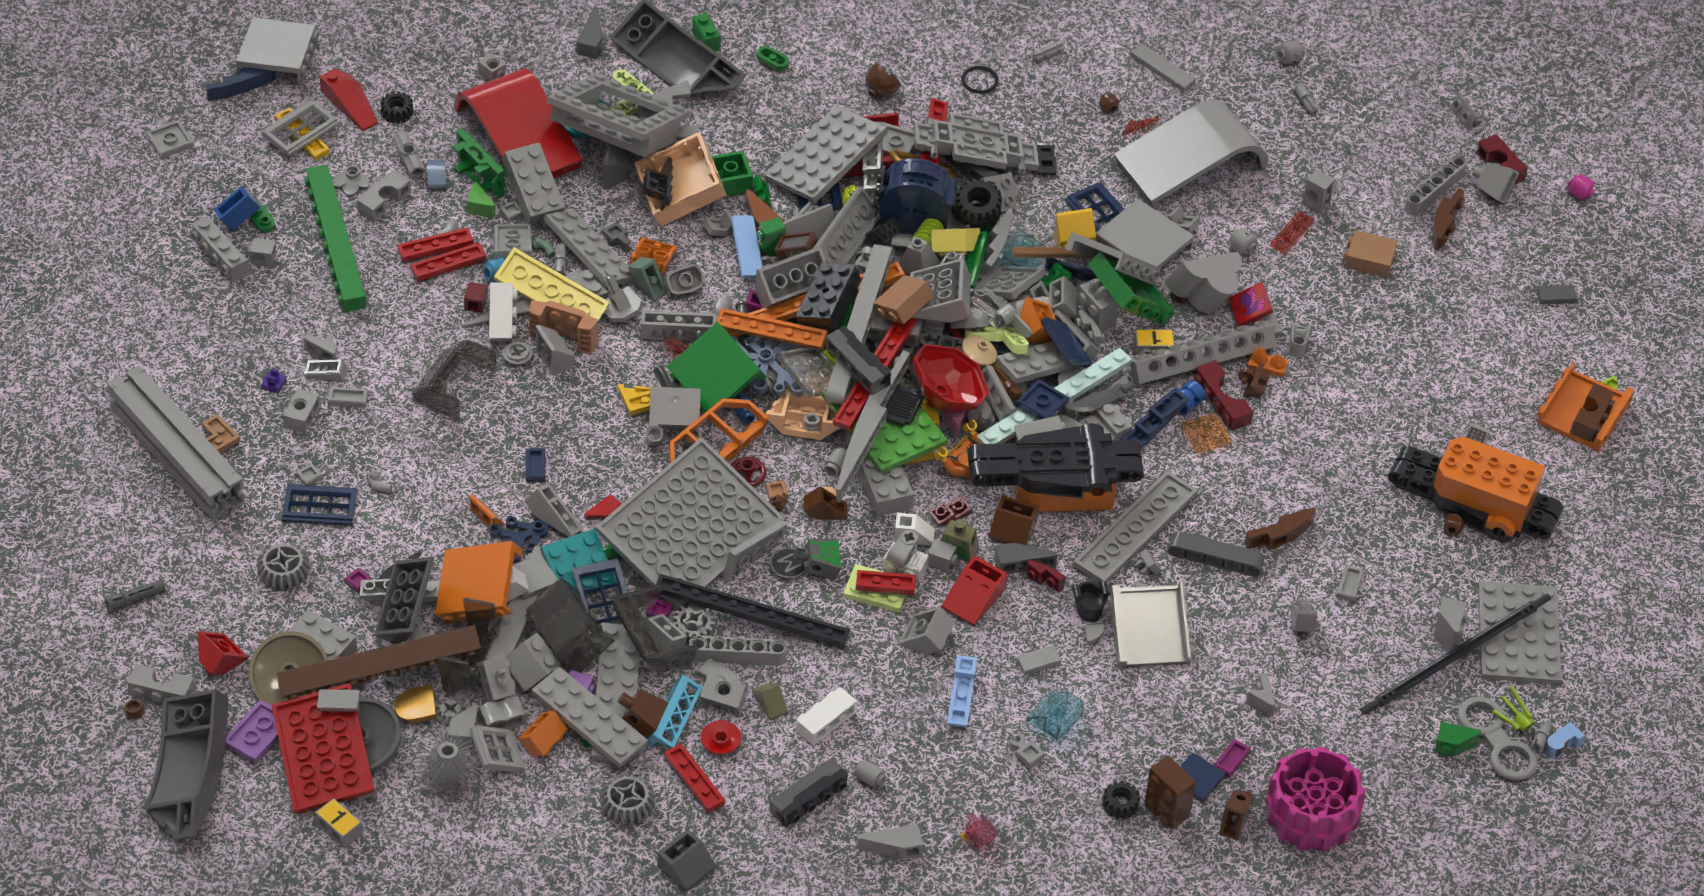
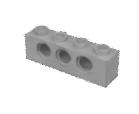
(675, 325)

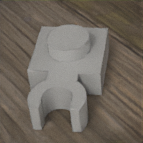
(1028, 752)

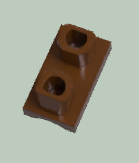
(1252, 379)

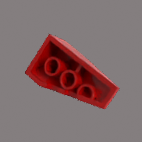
(348, 97)

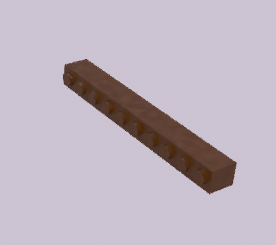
(378, 662)

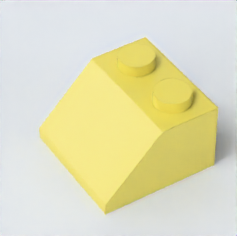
(954, 240)

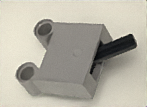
(671, 408)

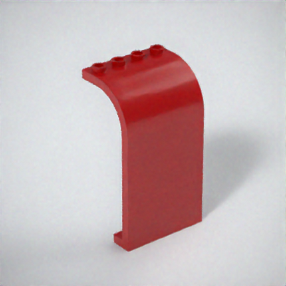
(517, 115)

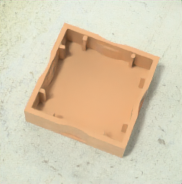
(693, 181)

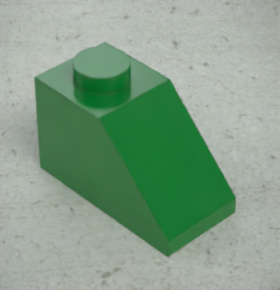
(1455, 739)

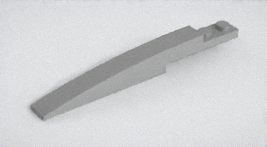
(869, 426)

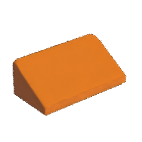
(484, 512)

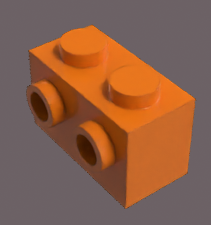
(543, 734)

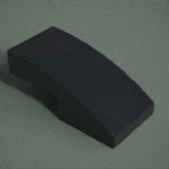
(1046, 159)

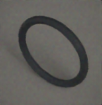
(975, 90)

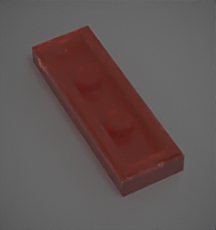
(1292, 232)

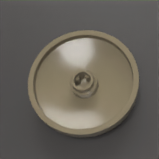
(278, 654)

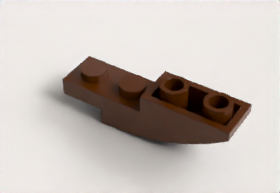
(1445, 218)
(1276, 535)

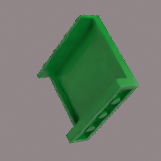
(714, 366)

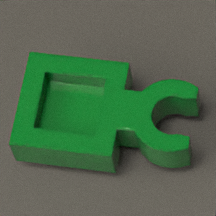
(762, 190)

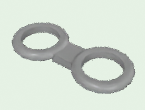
(1498, 739)

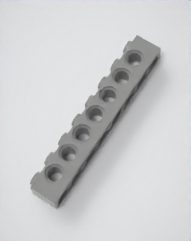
(1140, 364)

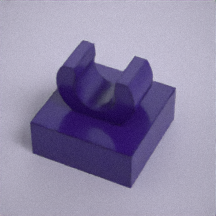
(273, 381)

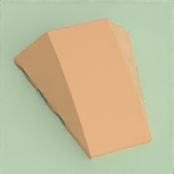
(789, 411)

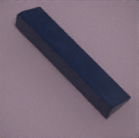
(1077, 272)

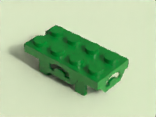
(477, 160)

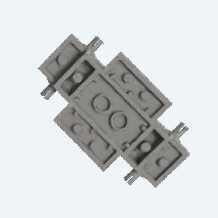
(975, 142)

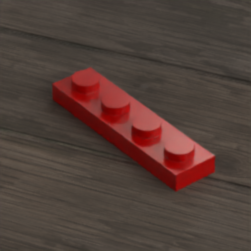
(435, 244)
(448, 262)
(694, 778)

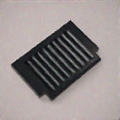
(903, 405)

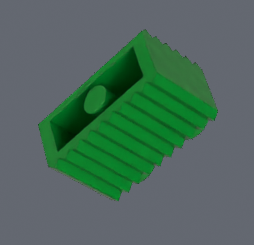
(706, 32)
(769, 235)

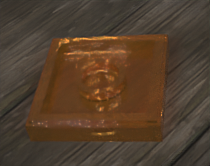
(1206, 433)

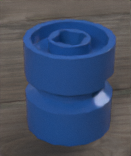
(1195, 393)

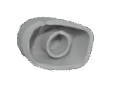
(684, 279)
(976, 318)

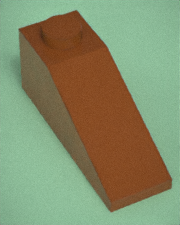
(758, 209)

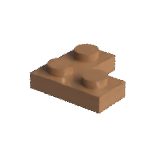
(221, 434)

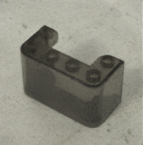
(568, 626)

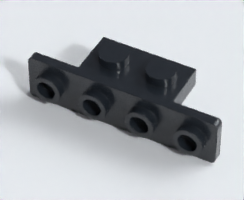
(658, 184)

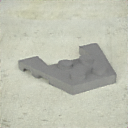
(678, 91)

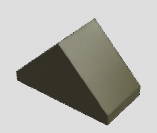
(771, 700)

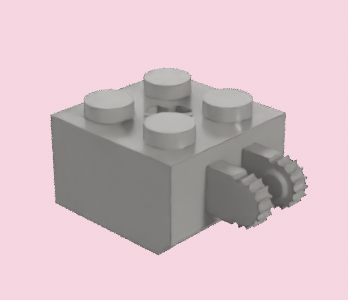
(1098, 304)

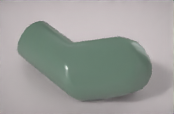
(548, 248)

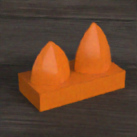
(1274, 365)

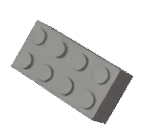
(532, 182)

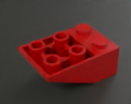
(975, 590)

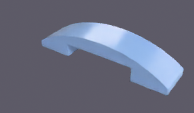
(962, 691)

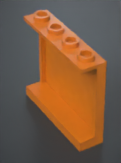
(1567, 400)
(475, 574)

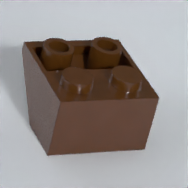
(1014, 521)

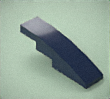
(238, 84)
(1157, 418)

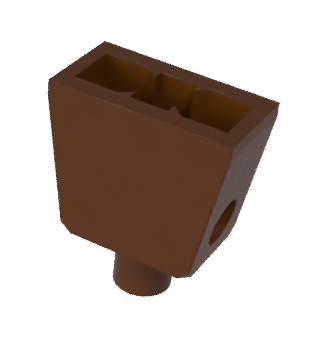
(643, 711)
(1240, 805)

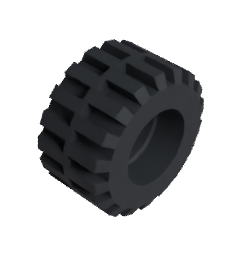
(983, 192)

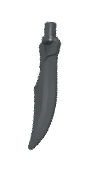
(1099, 399)

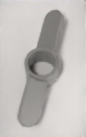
(1010, 316)

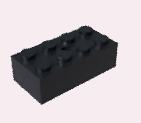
(829, 296)

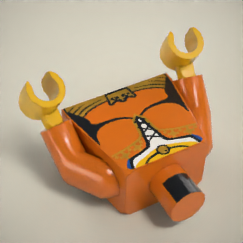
(956, 459)

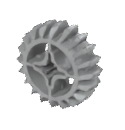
(292, 558)
(624, 792)

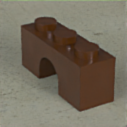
(1588, 422)

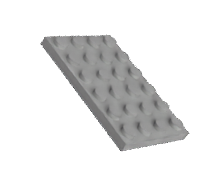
(826, 153)
(1528, 648)

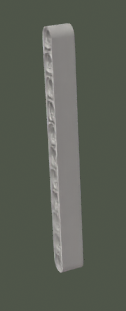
(861, 317)

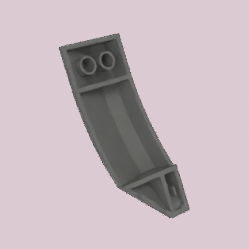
(674, 52)
(188, 761)

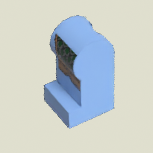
(1563, 739)

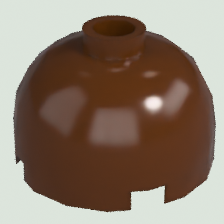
(880, 82)

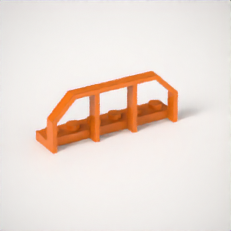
(739, 441)

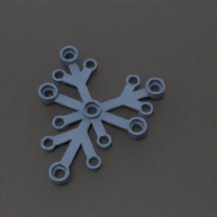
(766, 358)

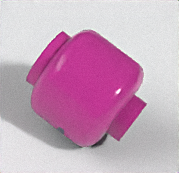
(1581, 187)

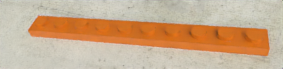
(789, 308)

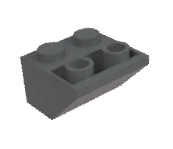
(685, 860)

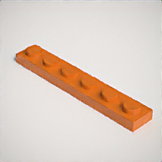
(772, 329)

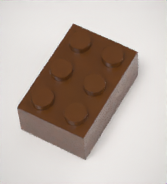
(1170, 792)

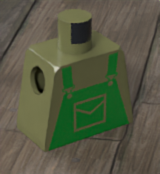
(963, 537)

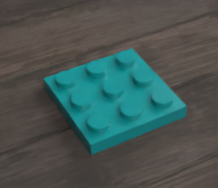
(576, 552)

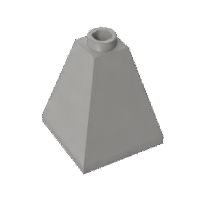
(918, 256)

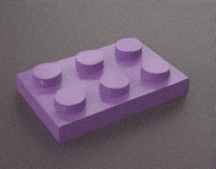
(254, 733)

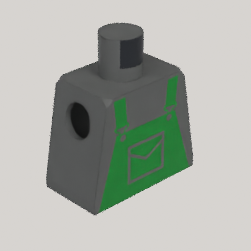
(820, 557)

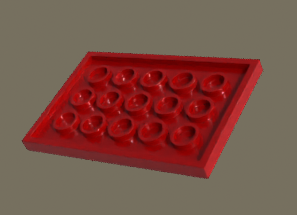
(321, 752)

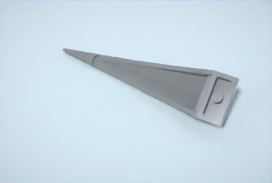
(584, 278)

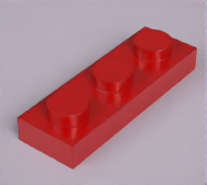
(885, 582)

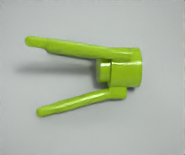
(1523, 719)

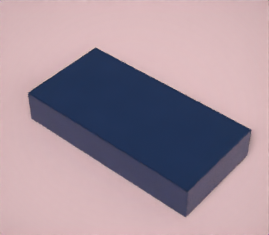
(535, 464)

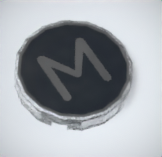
(785, 566)

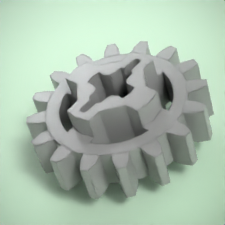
(694, 621)

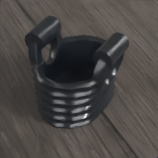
(1090, 599)

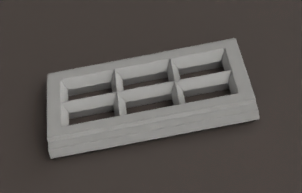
(297, 114)

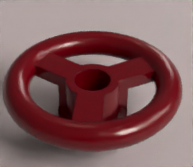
(747, 467)

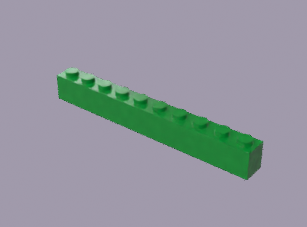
(335, 238)

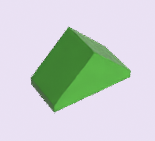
(480, 203)

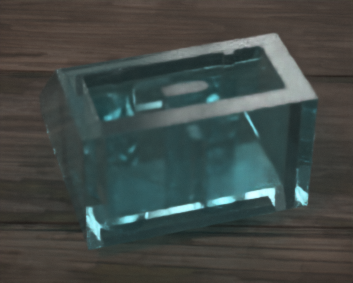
(1057, 713)

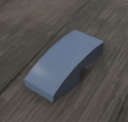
(436, 173)

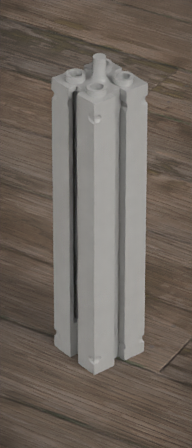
(176, 443)

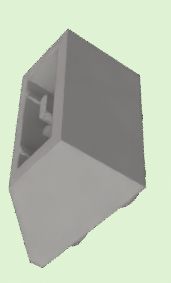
(1449, 623)

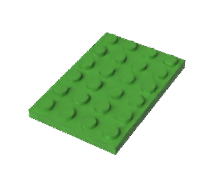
(900, 443)

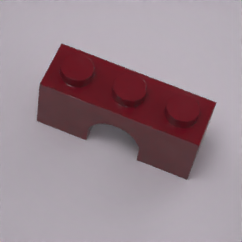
(1495, 150)

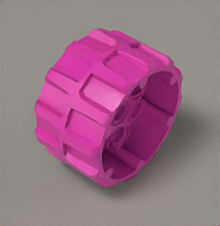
(1319, 786)

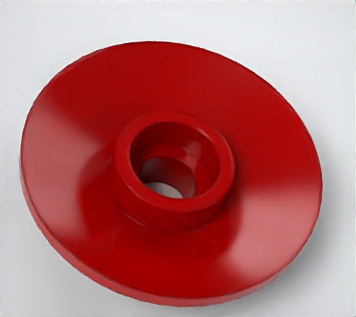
(718, 731)

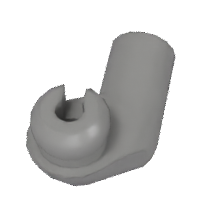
(451, 225)
(376, 483)

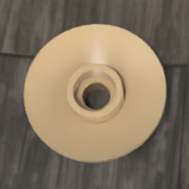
(979, 350)

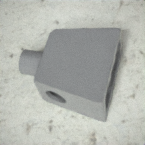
(1495, 180)

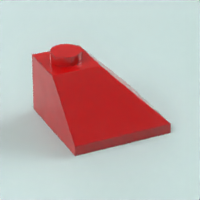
(218, 653)

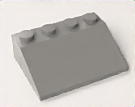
(951, 291)

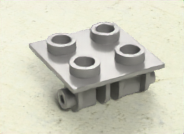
(1005, 184)

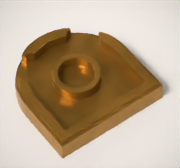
(416, 704)

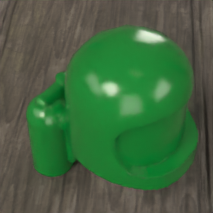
(1055, 273)

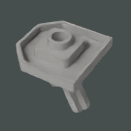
(623, 302)

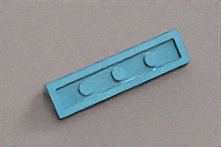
(678, 689)

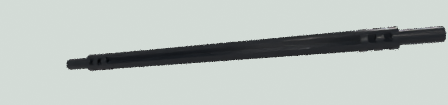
(1391, 693)

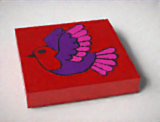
(1251, 304)

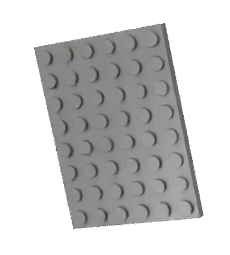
(687, 519)

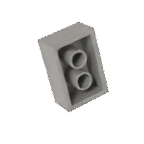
(331, 637)

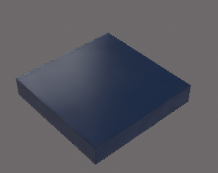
(1042, 400)
(1204, 773)

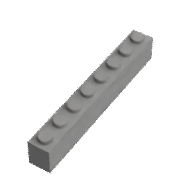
(514, 626)

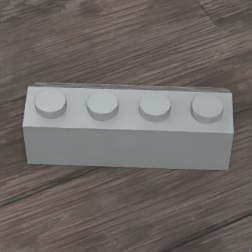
(788, 277)

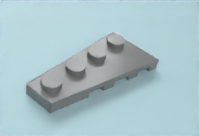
(752, 549)

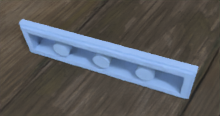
(746, 245)

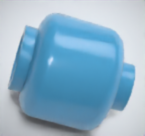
(491, 269)

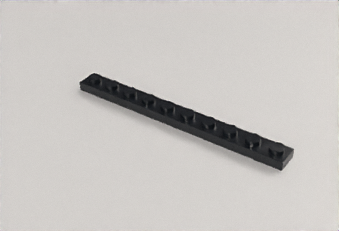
(753, 611)

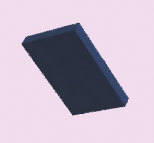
(1066, 342)

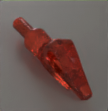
(1136, 125)

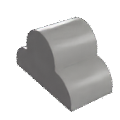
(1206, 280)

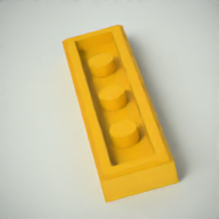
(317, 148)

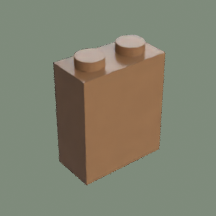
(1370, 253)
(903, 299)

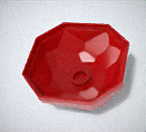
(949, 379)

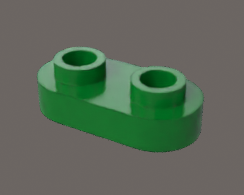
(773, 58)
(263, 220)

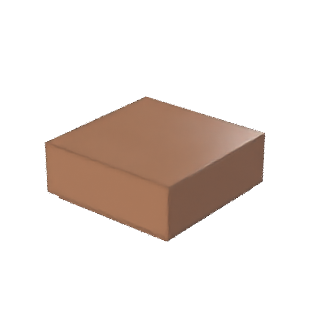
(776, 488)

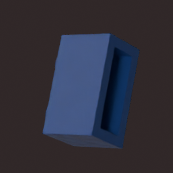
(237, 208)

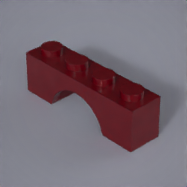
(1234, 412)

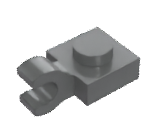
(617, 234)

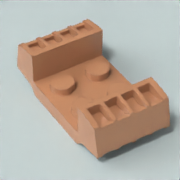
(567, 322)

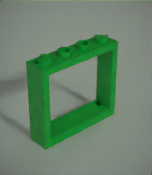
(1149, 301)

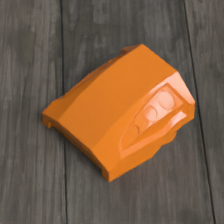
(659, 251)

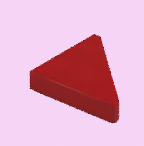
(603, 508)

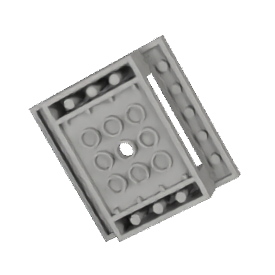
(579, 109)

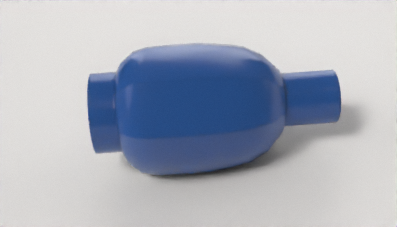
(744, 413)

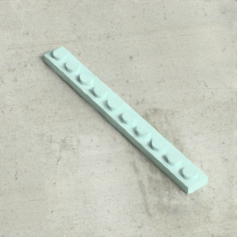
(1072, 388)

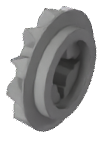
(520, 348)
(445, 717)

